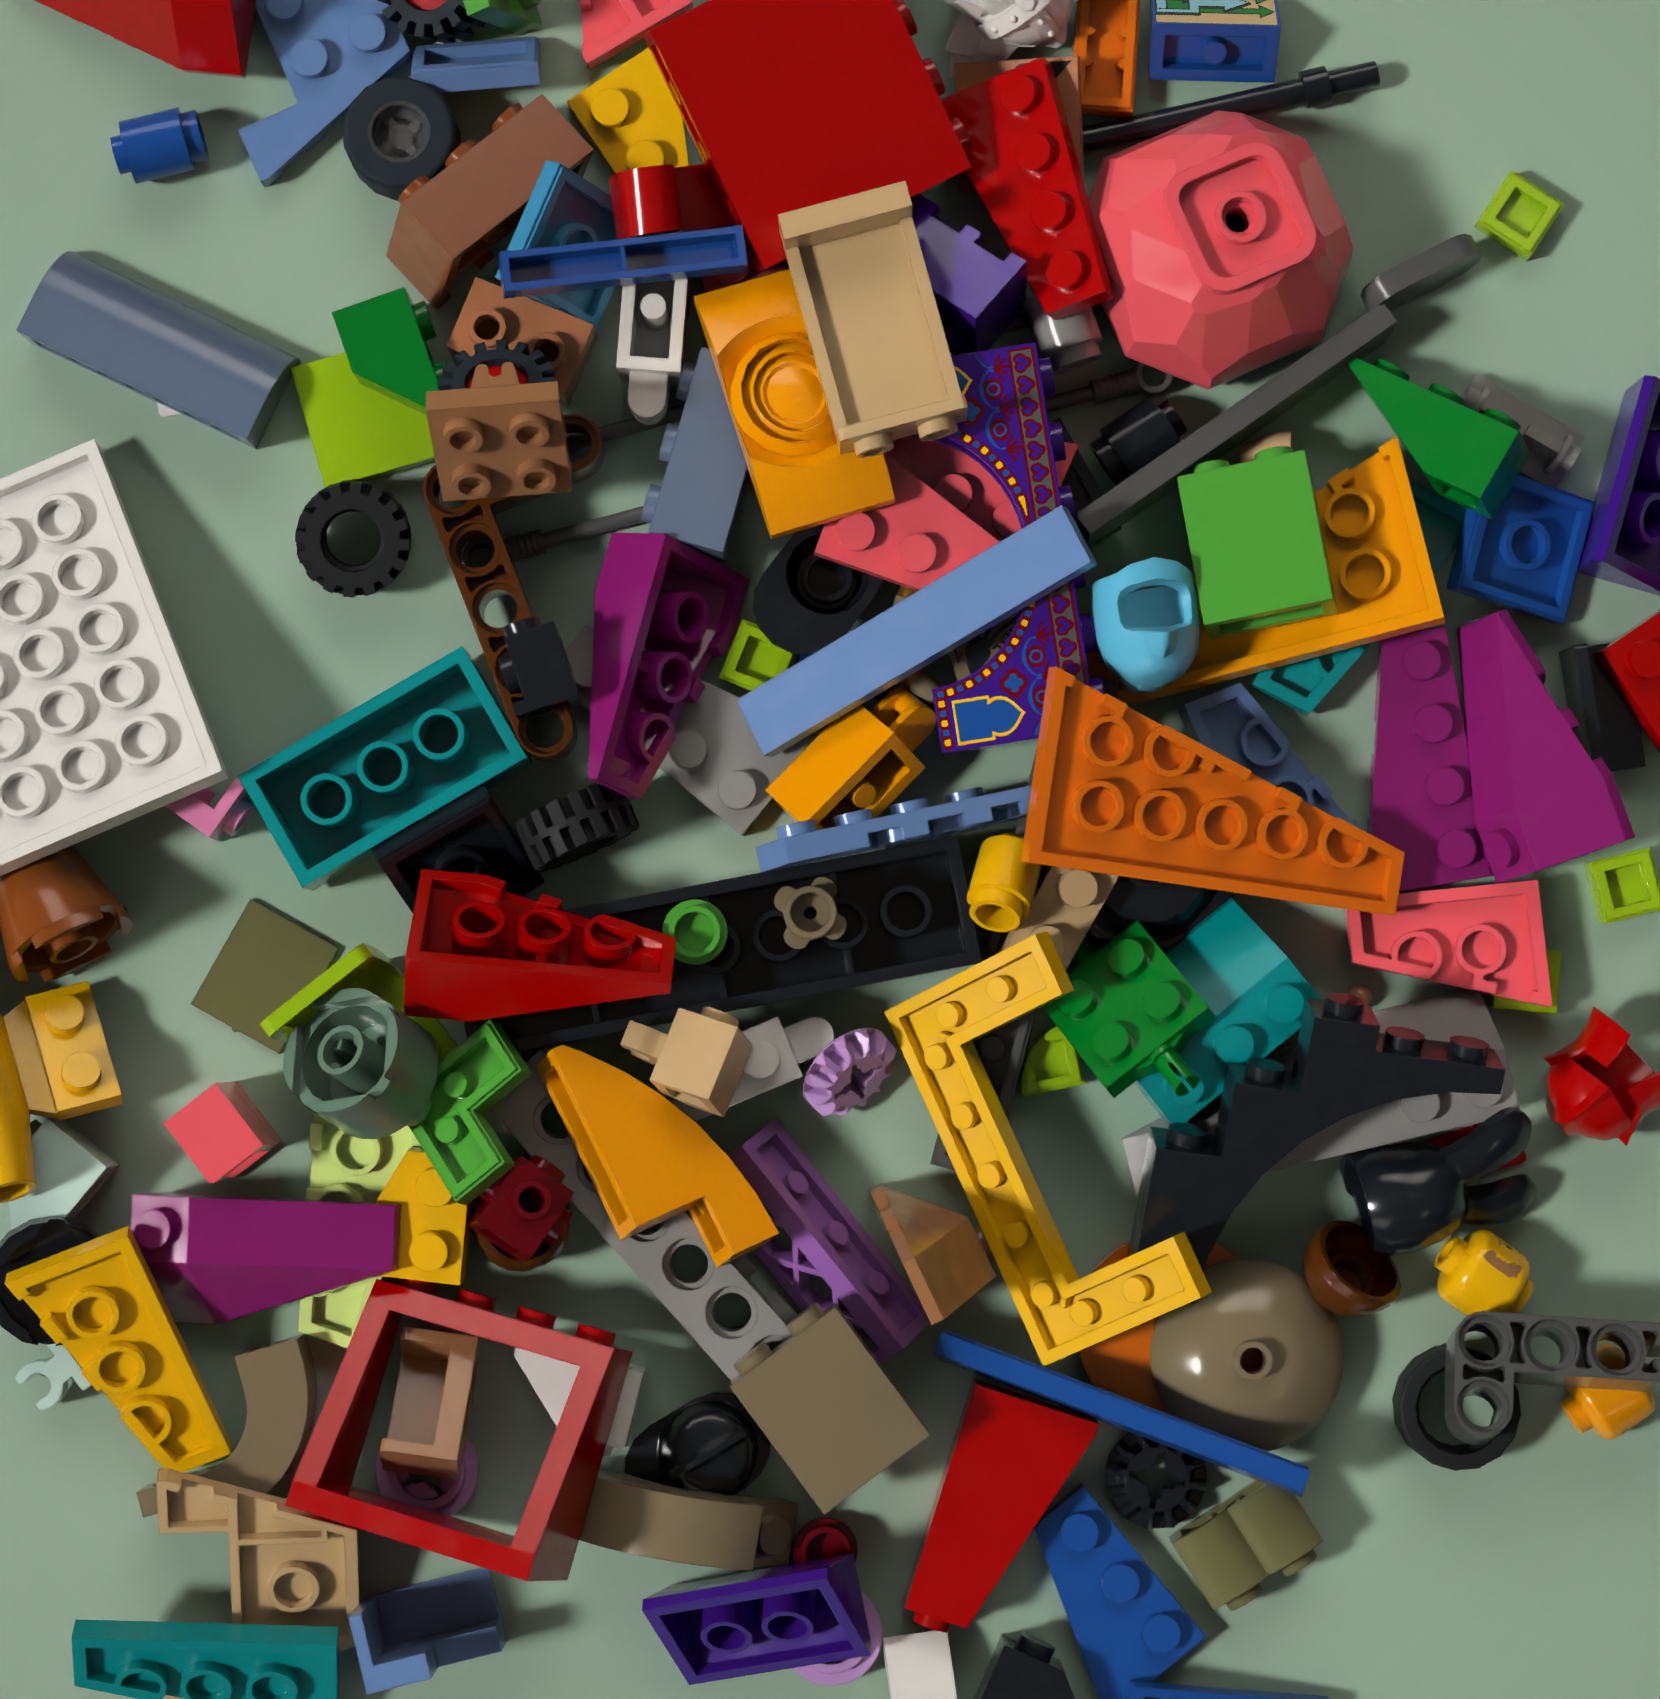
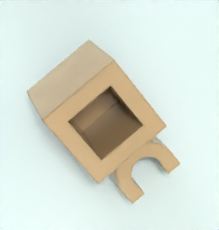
(696, 1060)

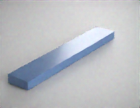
(917, 631)

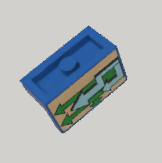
(1214, 40)

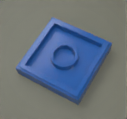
(1526, 553)

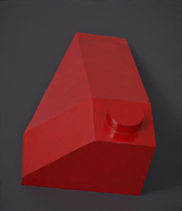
(186, 34)

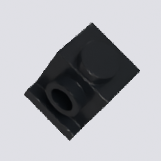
(537, 668)

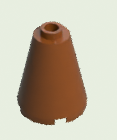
(57, 916)

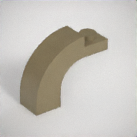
(279, 1419)
(688, 1524)

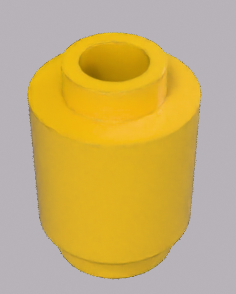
(1001, 884)

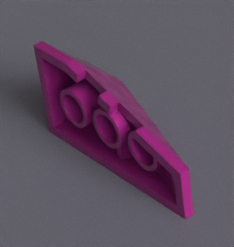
(654, 634)
(1530, 776)
(255, 1253)

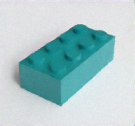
(384, 768)

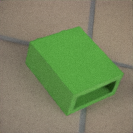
(1256, 542)

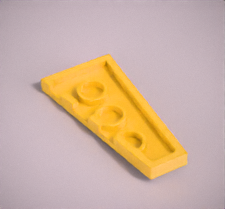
(122, 1335)

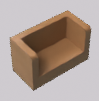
(431, 1403)

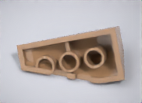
(938, 1249)

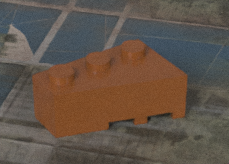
(479, 196)

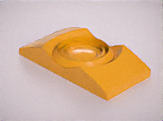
(782, 410)

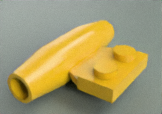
(49, 1067)

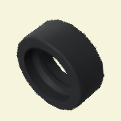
(1408, 1421)

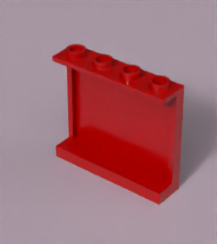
(806, 105)

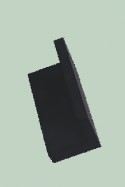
(1605, 720)

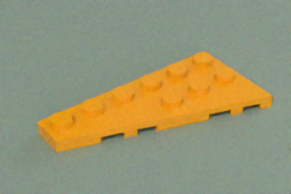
(1377, 577)

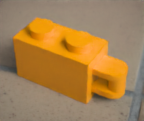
(856, 761)

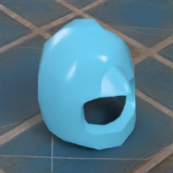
(1150, 632)

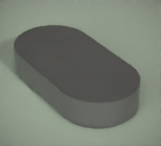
(1422, 273)

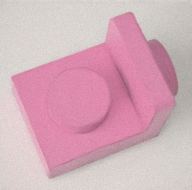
(227, 816)

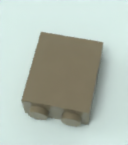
(827, 1405)

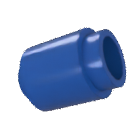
(159, 144)

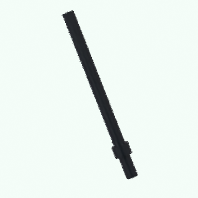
(1312, 88)

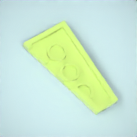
(349, 1172)

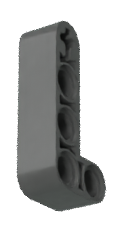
(1516, 1364)

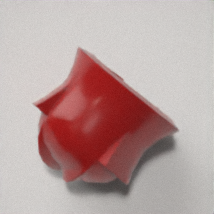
(1600, 1083)

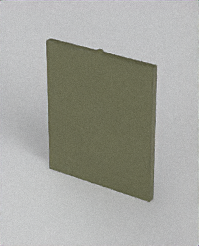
(260, 970)

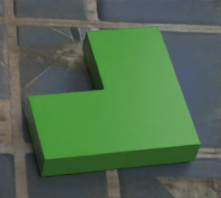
(455, 1130)

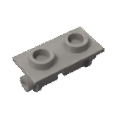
(1551, 443)

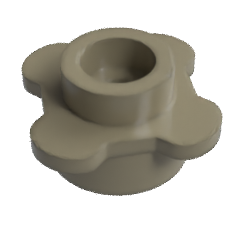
(795, 901)

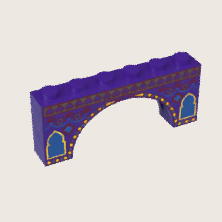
(1018, 448)

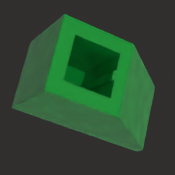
(389, 346)

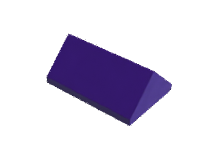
(1626, 516)
(762, 1619)

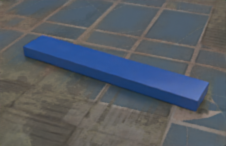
(1122, 1413)

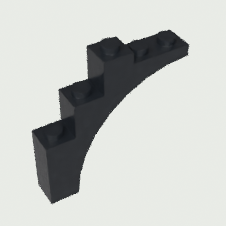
(1266, 1111)

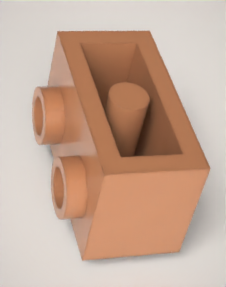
(556, 334)

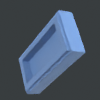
(478, 64)

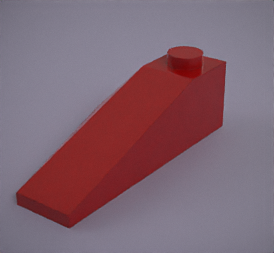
(502, 955)

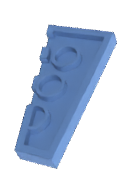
(908, 823)

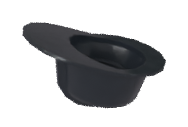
(809, 599)
(702, 1447)

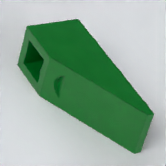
(1458, 450)

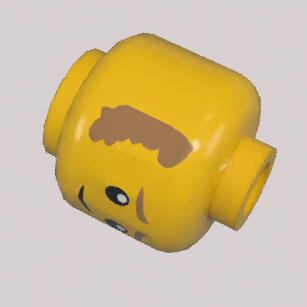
(1483, 1274)

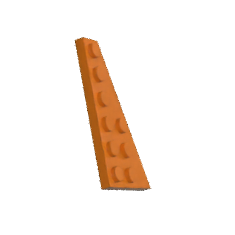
(1163, 808)

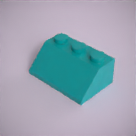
(1248, 989)

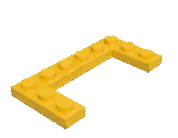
(1054, 1303)

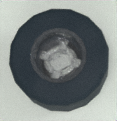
(388, 119)

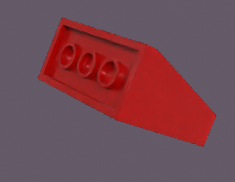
(563, 1490)

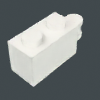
(652, 344)
(774, 1057)

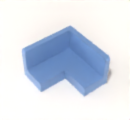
(424, 1626)

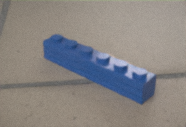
(622, 262)

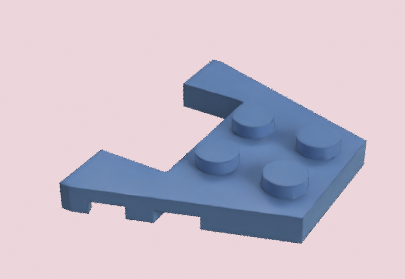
(328, 58)

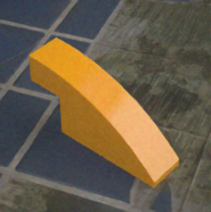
(652, 1157)

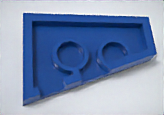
(1112, 1597)

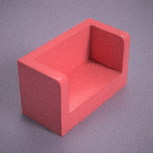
(222, 1131)

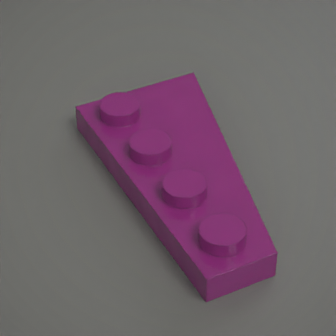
(1423, 764)

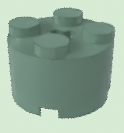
(362, 1064)

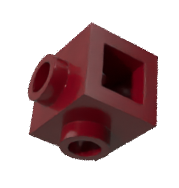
(507, 1224)

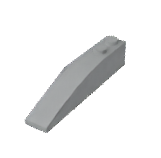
(1402, 1119)

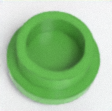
(698, 931)

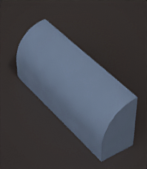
(158, 347)

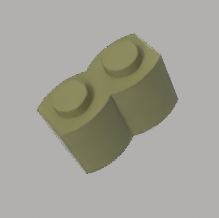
(1245, 1543)

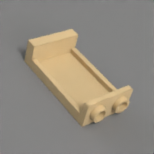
(872, 320)

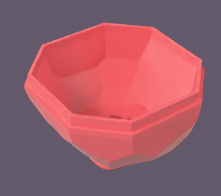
(1189, 286)

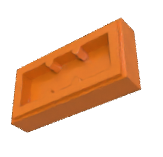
(1108, 55)

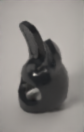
(1420, 1193)

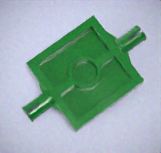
(1130, 1012)

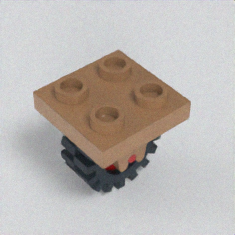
(498, 425)

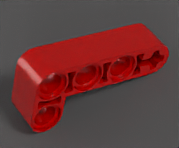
(666, 201)

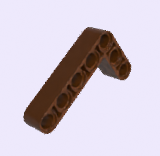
(501, 577)

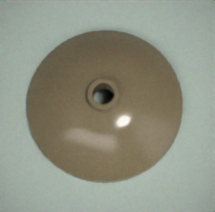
(1201, 1345)

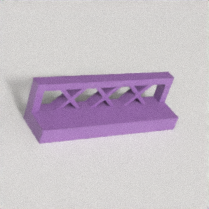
(826, 1244)

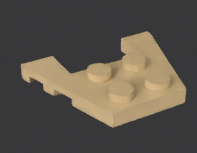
(282, 1559)

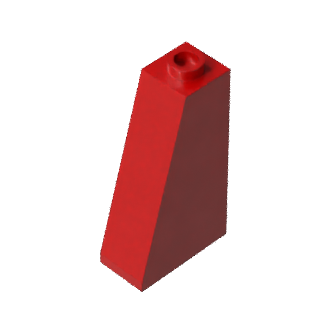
(994, 1489)

